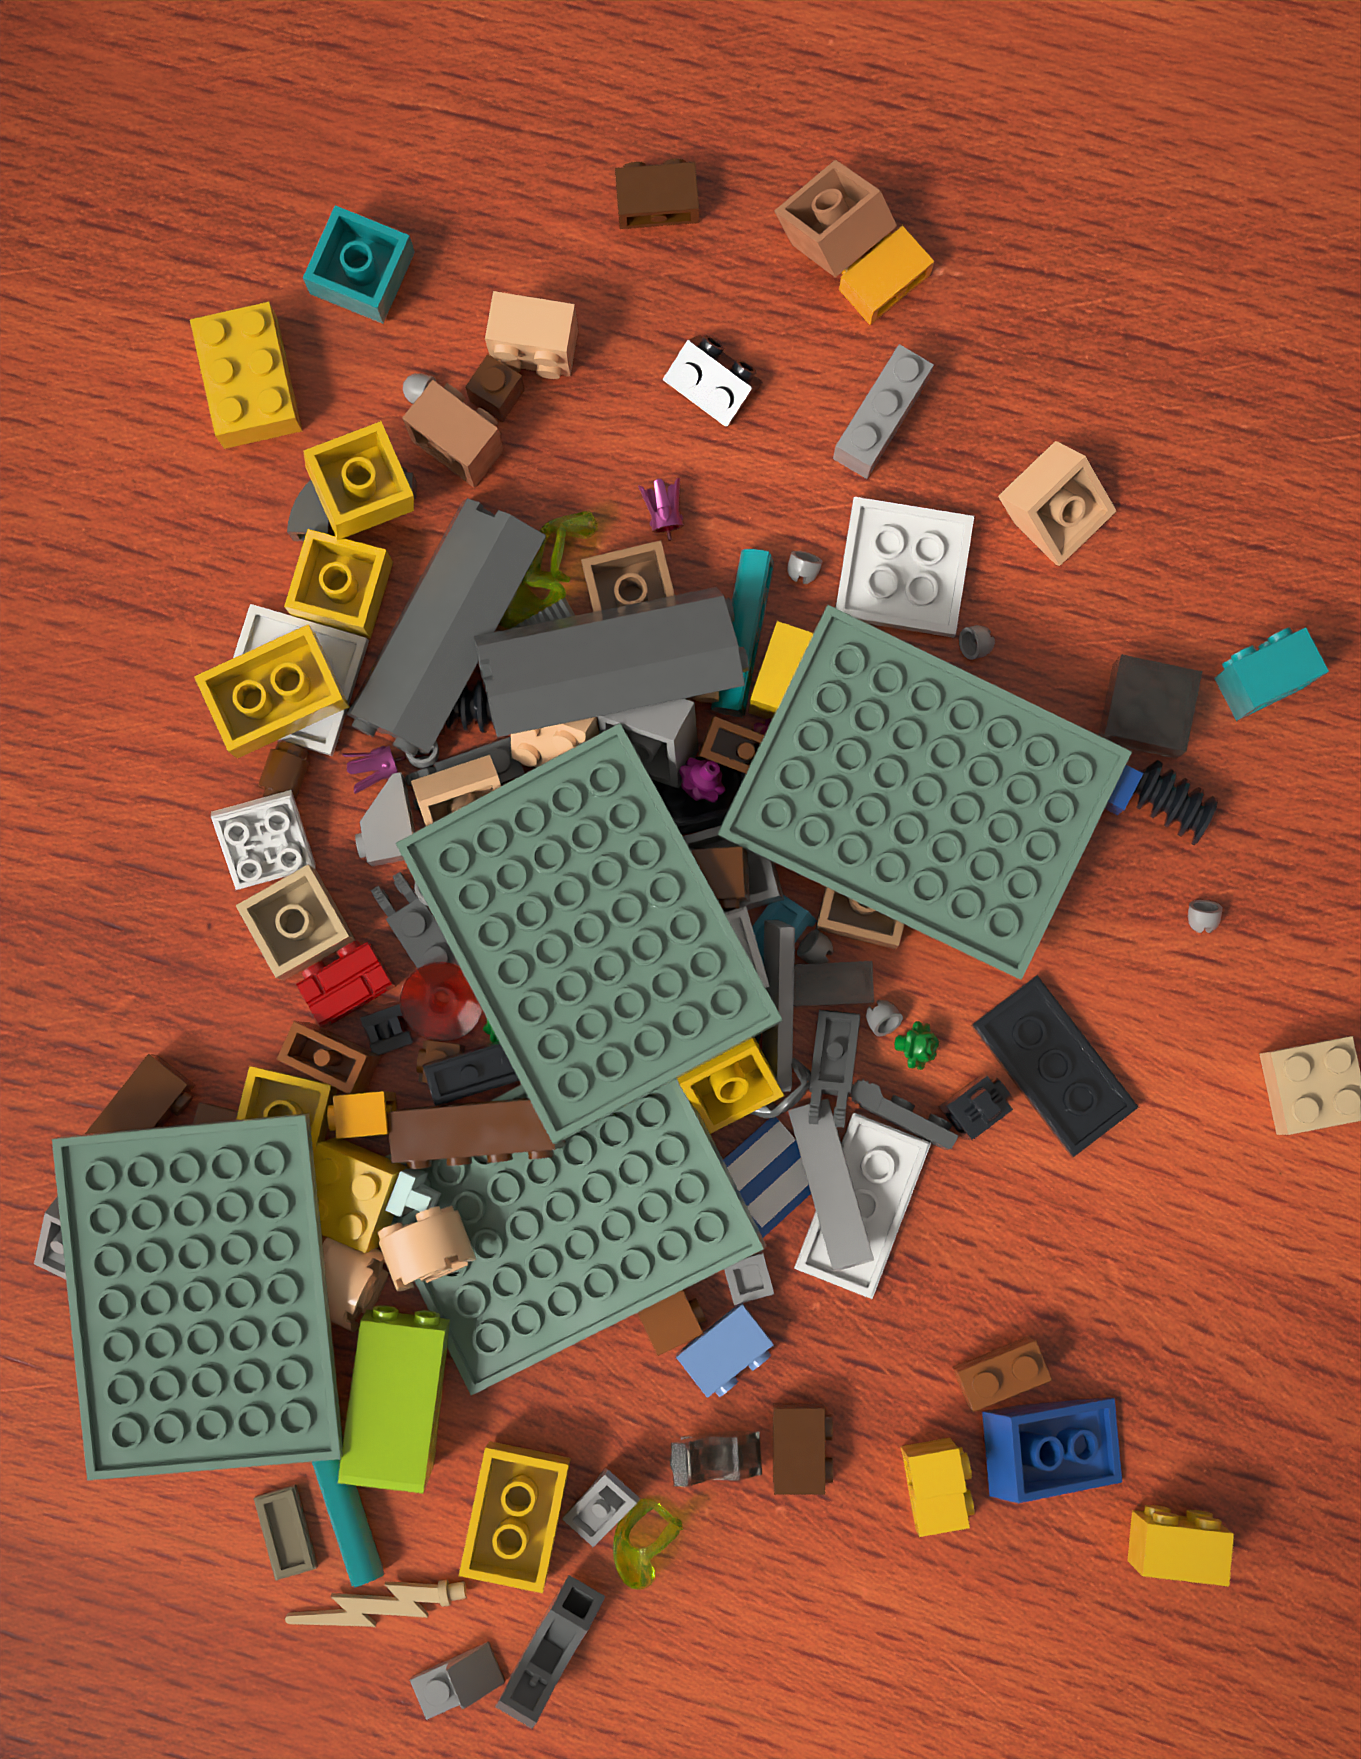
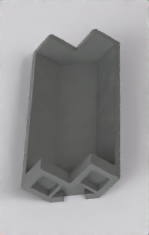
(433, 639)
(610, 661)

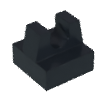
(387, 1030)

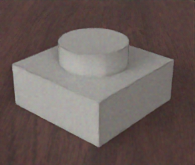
(749, 1279)

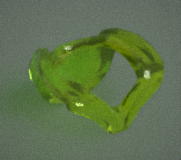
(576, 525)
(525, 603)
(635, 1563)

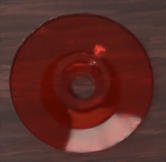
(435, 1018)

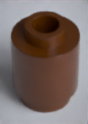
(284, 769)

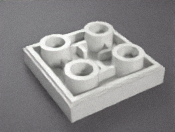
(262, 839)

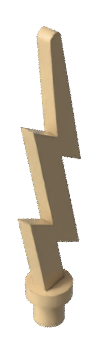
(357, 1607)

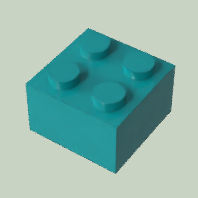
(359, 264)
(1270, 674)

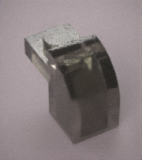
(715, 1457)

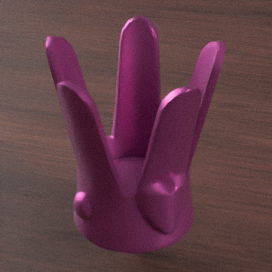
(663, 507)
(379, 759)

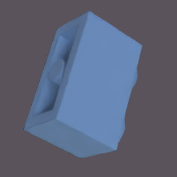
(725, 1351)

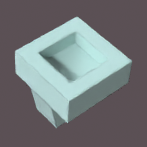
(411, 1193)

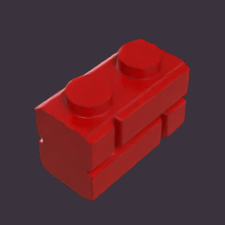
(345, 983)

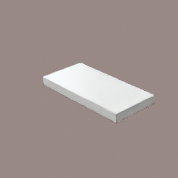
(884, 1174)

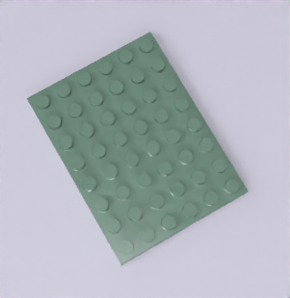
(924, 792)
(588, 933)
(583, 1234)
(198, 1297)

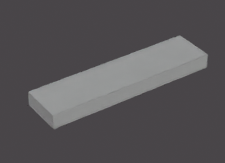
(779, 969)
(831, 1188)

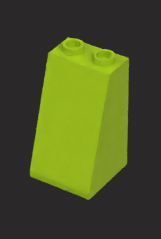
(395, 1400)

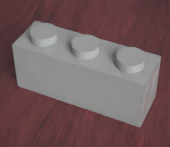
(883, 411)

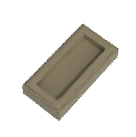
(285, 1532)

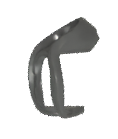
(772, 1110)

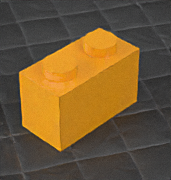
(885, 274)
(361, 1114)

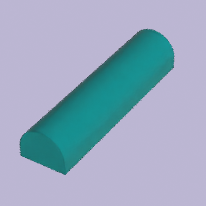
(749, 608)
(349, 1524)

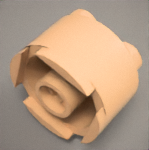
(426, 1247)
(352, 1281)

